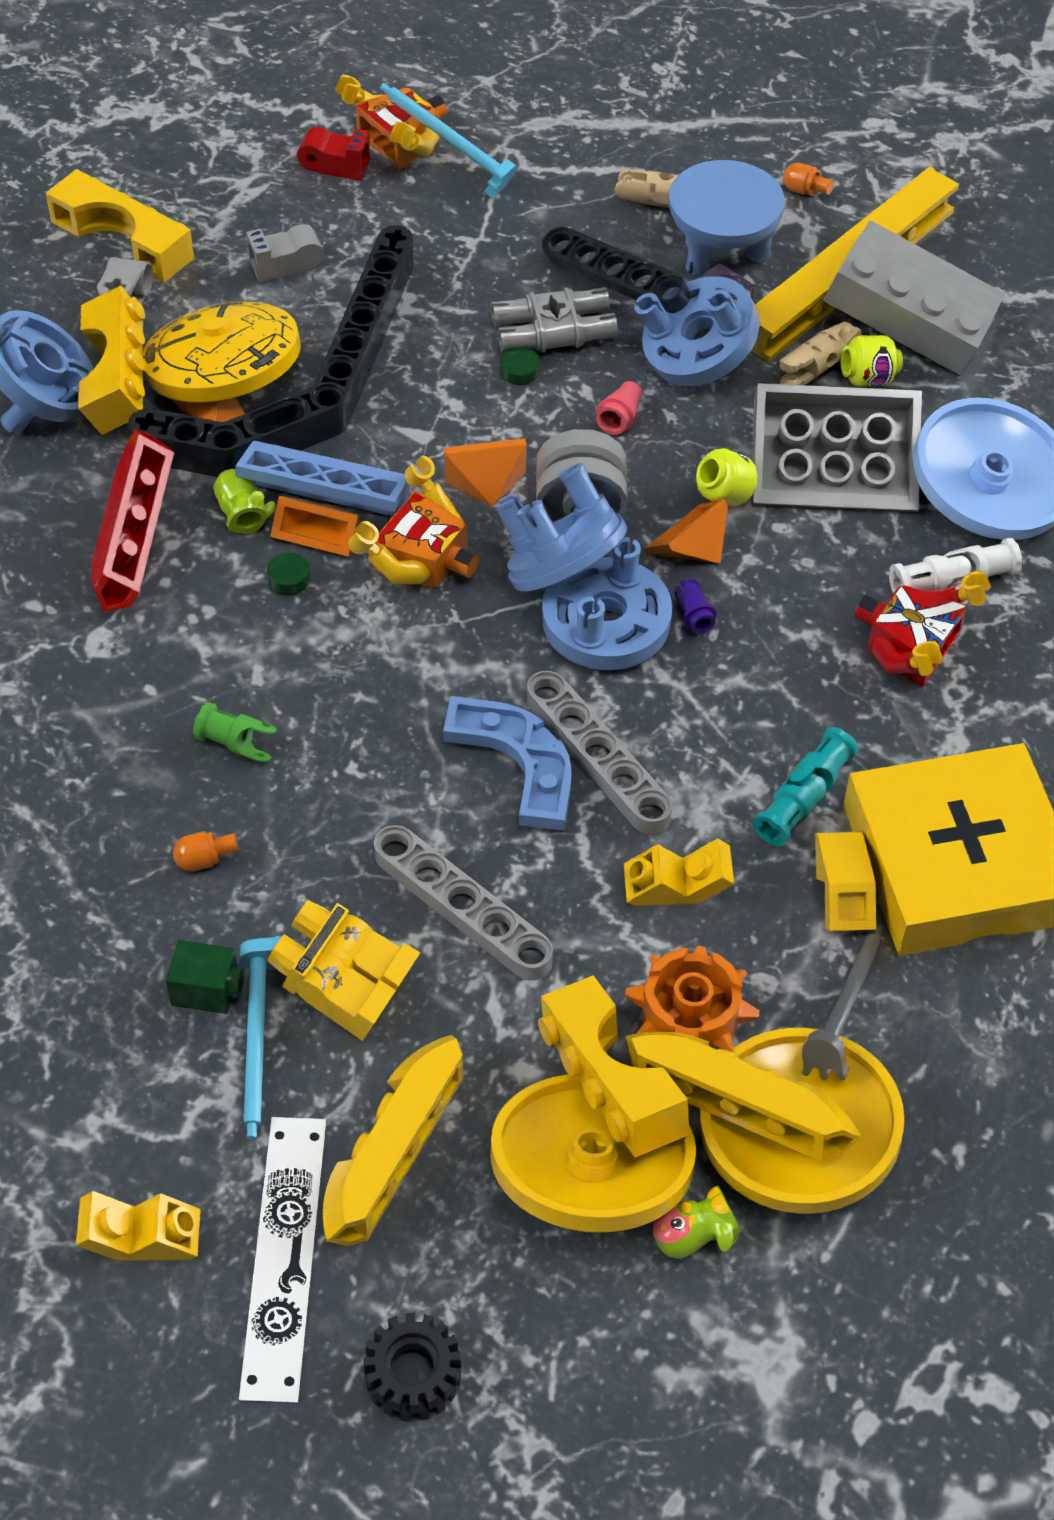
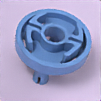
(717, 353)
(38, 369)
(615, 586)

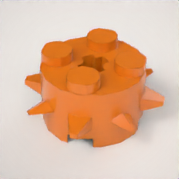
(693, 997)

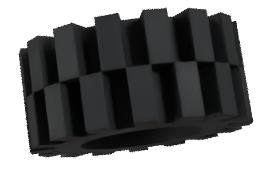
(412, 1397)

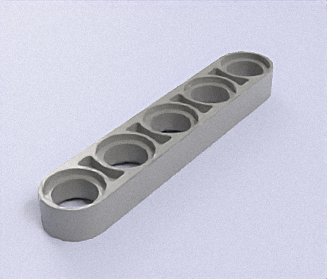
(602, 769)
(470, 920)

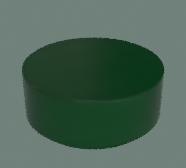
(520, 366)
(288, 573)

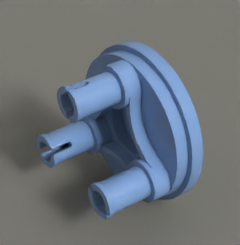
(725, 208)
(559, 549)

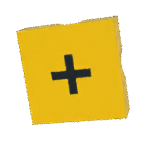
(957, 846)

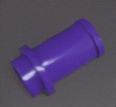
(698, 614)

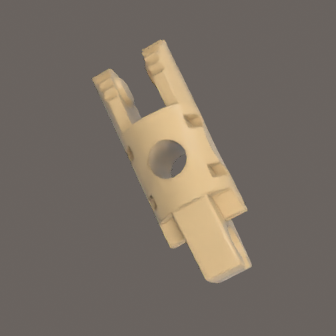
(645, 187)
(817, 354)

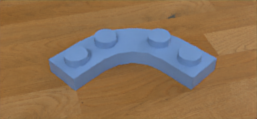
(527, 742)

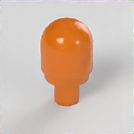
(806, 180)
(202, 850)

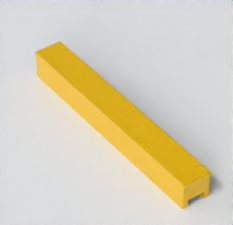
(799, 300)

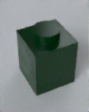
(204, 977)

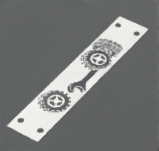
(283, 1261)

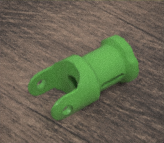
(231, 731)

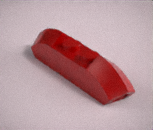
(130, 520)

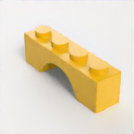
(89, 206)
(116, 384)
(638, 1103)

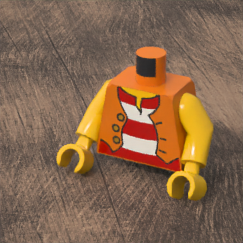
(391, 129)
(421, 539)

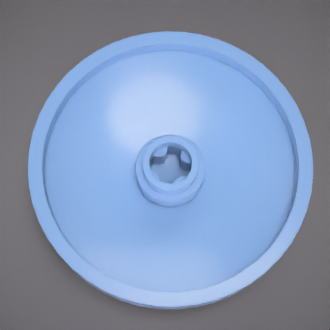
(988, 467)

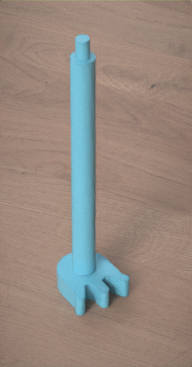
(502, 172)
(254, 956)

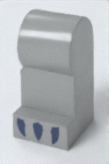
(283, 252)

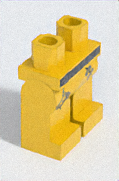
(344, 969)

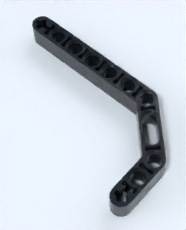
(316, 412)

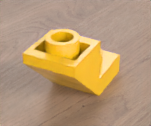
(668, 879)
(848, 880)
(150, 1231)

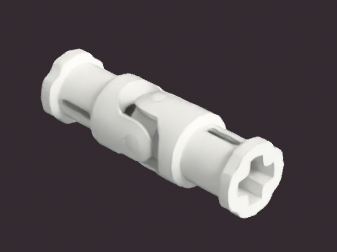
(940, 571)

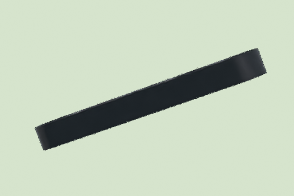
(606, 257)

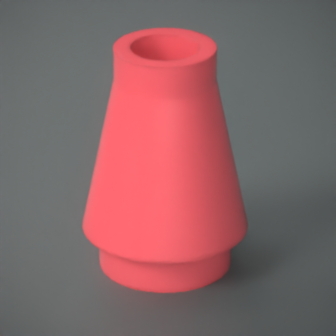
(618, 410)

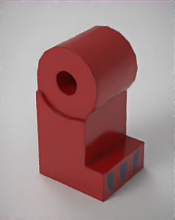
(335, 153)

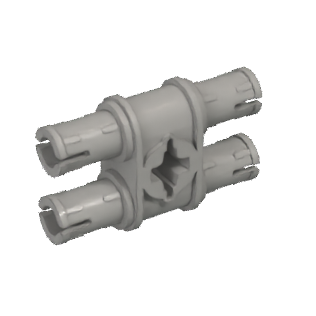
(554, 319)

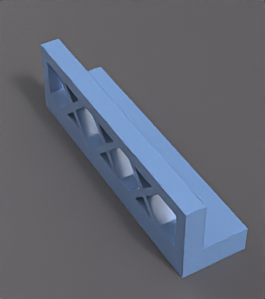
(323, 478)

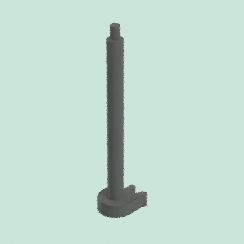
(824, 1047)

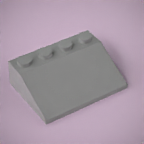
(914, 297)
(836, 447)

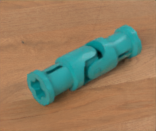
(805, 786)

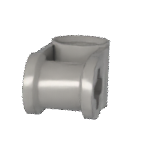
(131, 274)

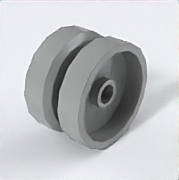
(602, 460)

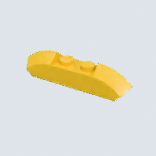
(748, 1095)
(380, 1160)

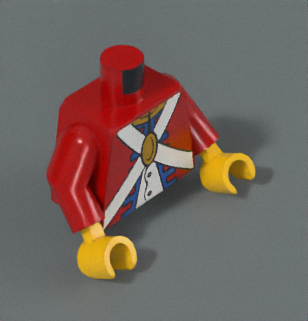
(919, 625)

